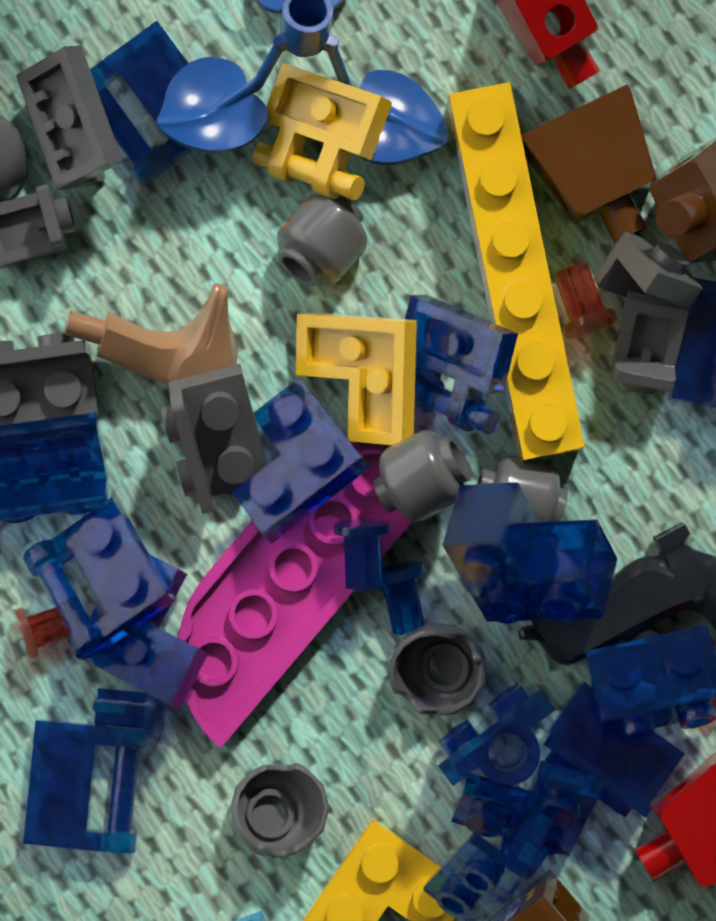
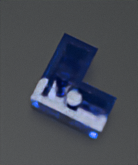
(524, 565)

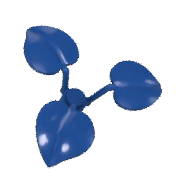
(217, 112)

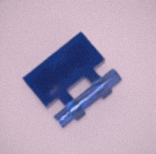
(465, 350)

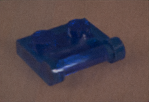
(147, 67)
(115, 567)
(64, 782)

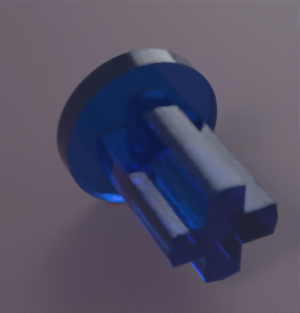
(362, 552)
(403, 595)
(130, 710)

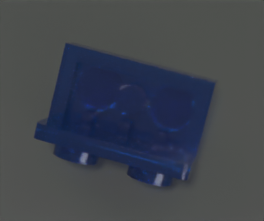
(52, 467)
(654, 683)
(628, 771)
(487, 874)

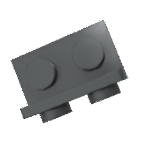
(69, 118)
(47, 380)
(217, 433)

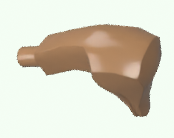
(164, 356)

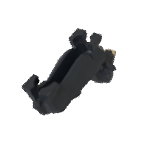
(637, 599)

